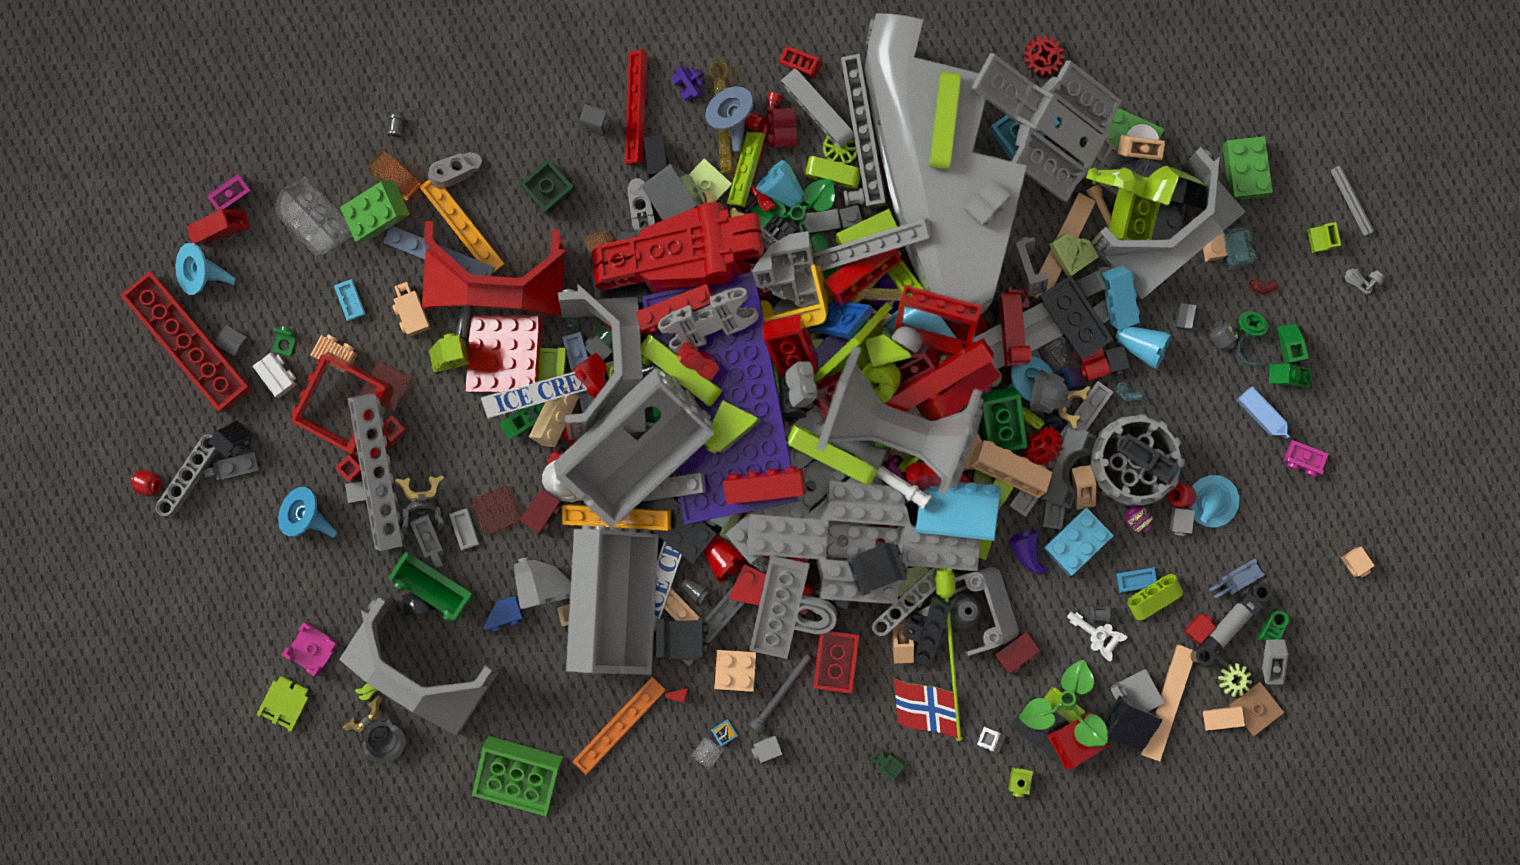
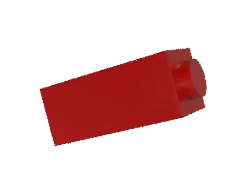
(218, 225)

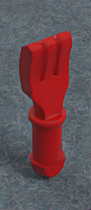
(763, 201)

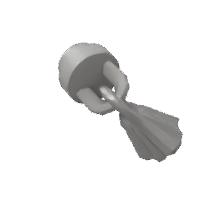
(1355, 278)

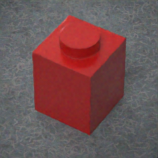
(1200, 628)

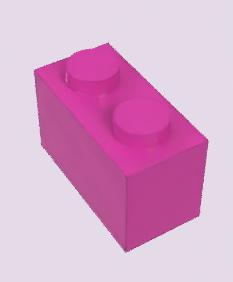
(228, 192)

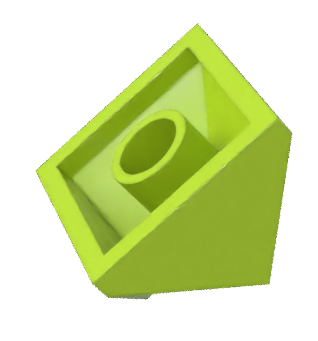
(885, 349)

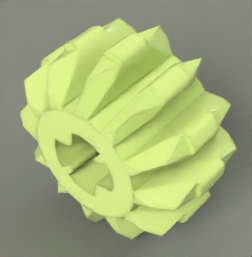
(1241, 683)

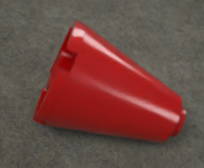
(723, 558)

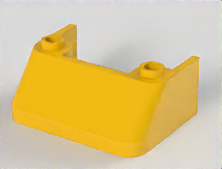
(811, 315)

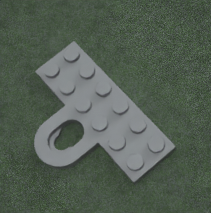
(781, 605)

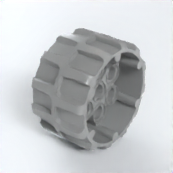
(1098, 463)

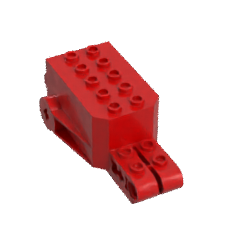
(681, 251)

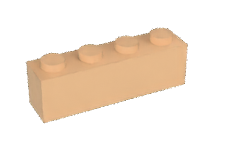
(1011, 468)

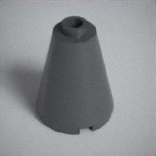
(957, 611)

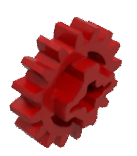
(1051, 52)
(1043, 446)

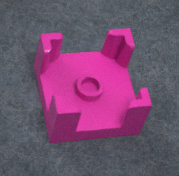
(311, 649)

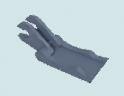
(1239, 578)

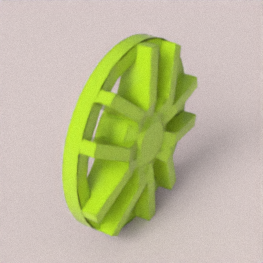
(840, 151)

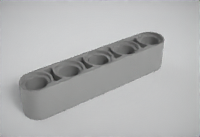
(817, 108)
(180, 481)
(902, 607)

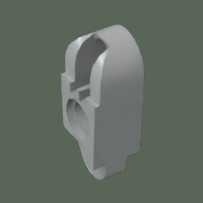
(466, 163)
(637, 194)

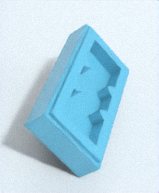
(350, 300)

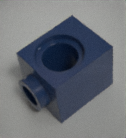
(1072, 377)

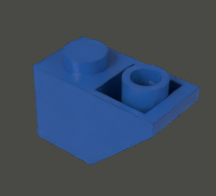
(504, 612)

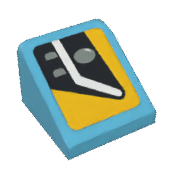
(724, 732)

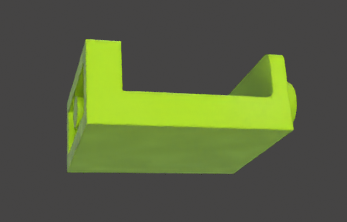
(552, 363)

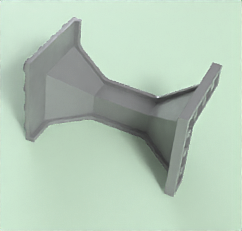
(1158, 259)
(627, 374)
(862, 416)
(443, 705)

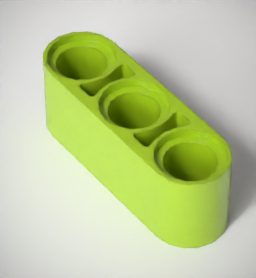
(840, 173)
(1155, 597)

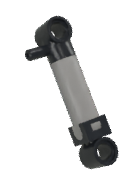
(1246, 606)

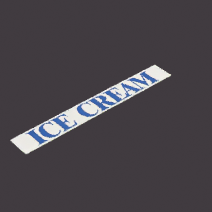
(535, 393)
(666, 570)

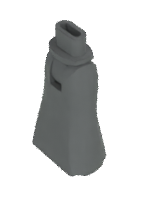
(865, 451)

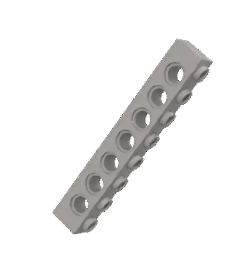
(864, 132)
(358, 406)

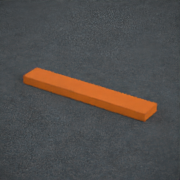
(619, 725)

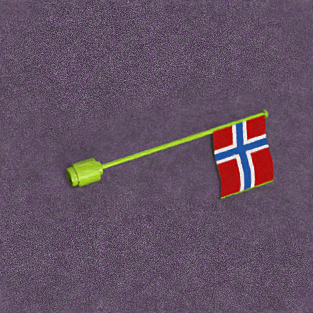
(929, 706)

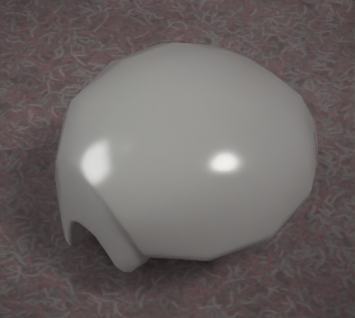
(908, 338)

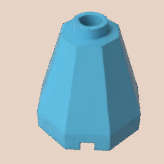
(781, 185)

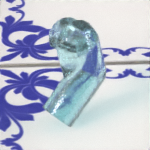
(1126, 395)

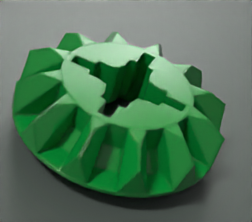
(1253, 318)

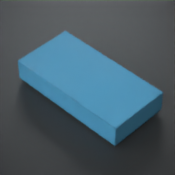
(1136, 579)

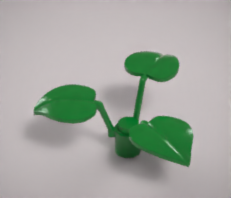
(819, 195)

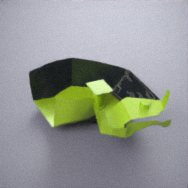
(1154, 182)

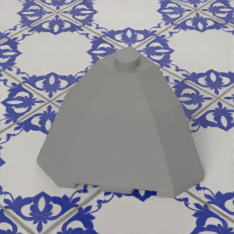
(788, 270)
(540, 583)

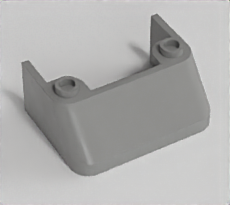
(993, 585)

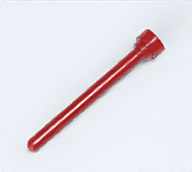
(773, 101)

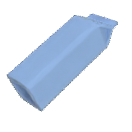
(1263, 413)

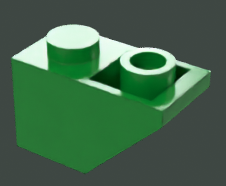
(1292, 344)
(1289, 375)

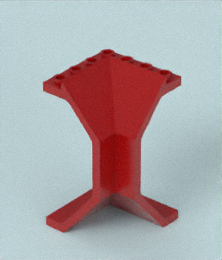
(452, 286)

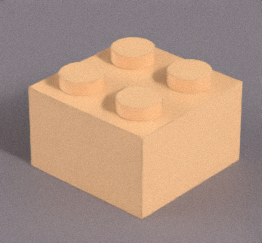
(735, 670)

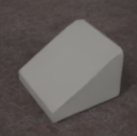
(991, 740)

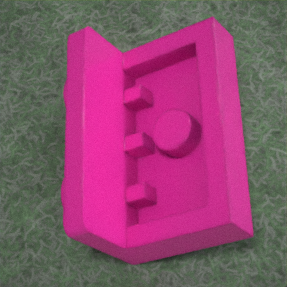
(1305, 458)

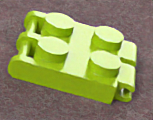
(284, 702)

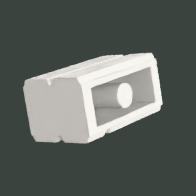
(275, 375)

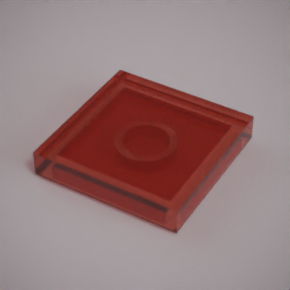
(398, 385)
(496, 510)

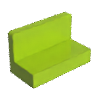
(1053, 697)

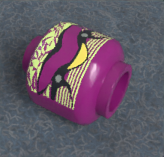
(1139, 519)

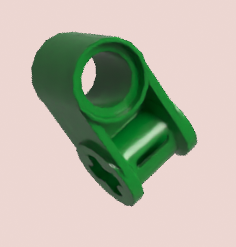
(1271, 628)

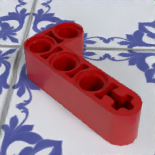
(1012, 328)

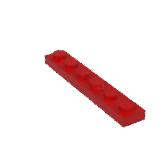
(635, 107)

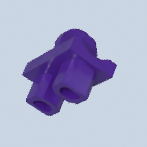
(683, 76)

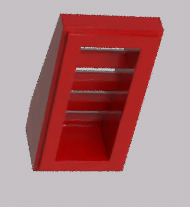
(815, 61)

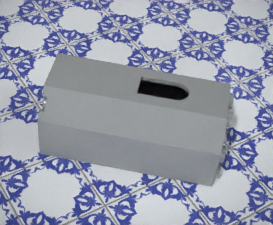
(615, 469)
(612, 600)

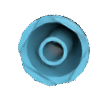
(1145, 344)

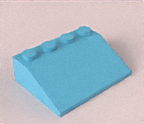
(961, 512)

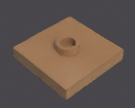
(1258, 708)

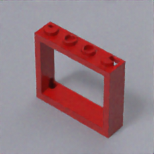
(941, 306)
(307, 394)

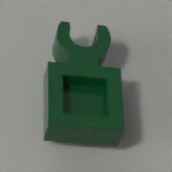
(889, 766)

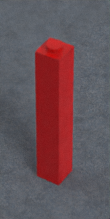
(942, 377)

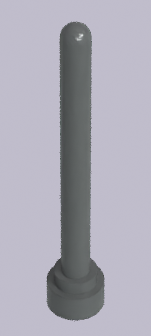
(759, 722)

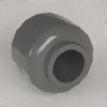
(1223, 335)

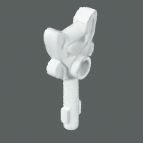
(1098, 635)

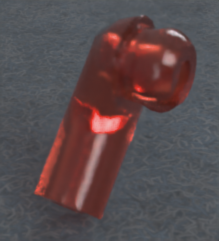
(1262, 288)

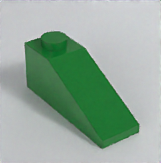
(521, 420)

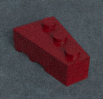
(918, 364)

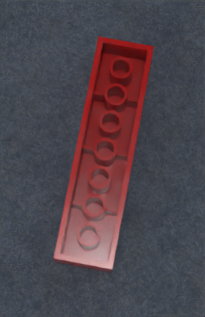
(186, 342)

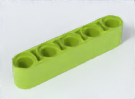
(944, 120)
(670, 363)
(833, 456)

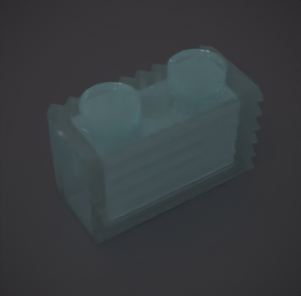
(1239, 248)

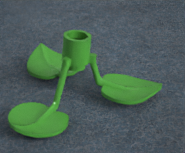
(1079, 680)

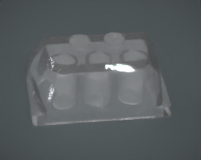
(311, 217)

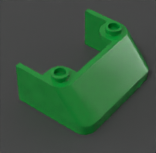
(432, 587)

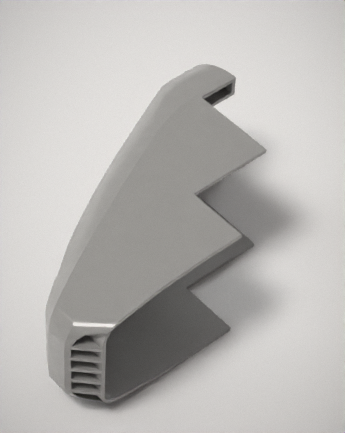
(902, 93)

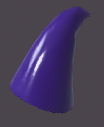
(1025, 547)

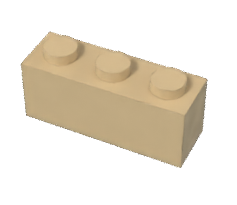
(552, 420)

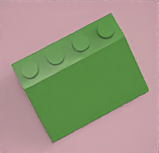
(517, 776)

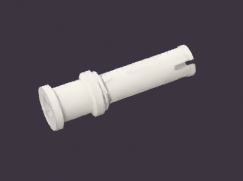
(911, 492)

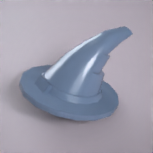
(729, 112)

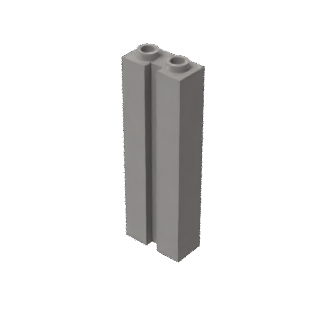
(1038, 330)

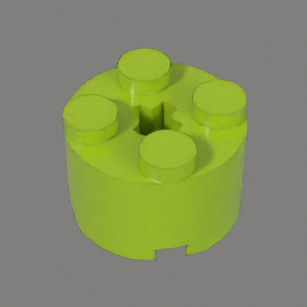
(883, 379)

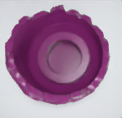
(892, 464)

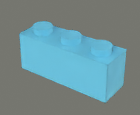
(1121, 297)

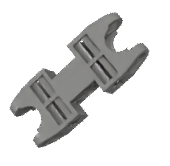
(709, 319)

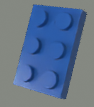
(844, 320)

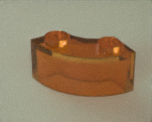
(388, 169)

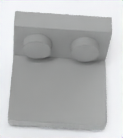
(1139, 691)

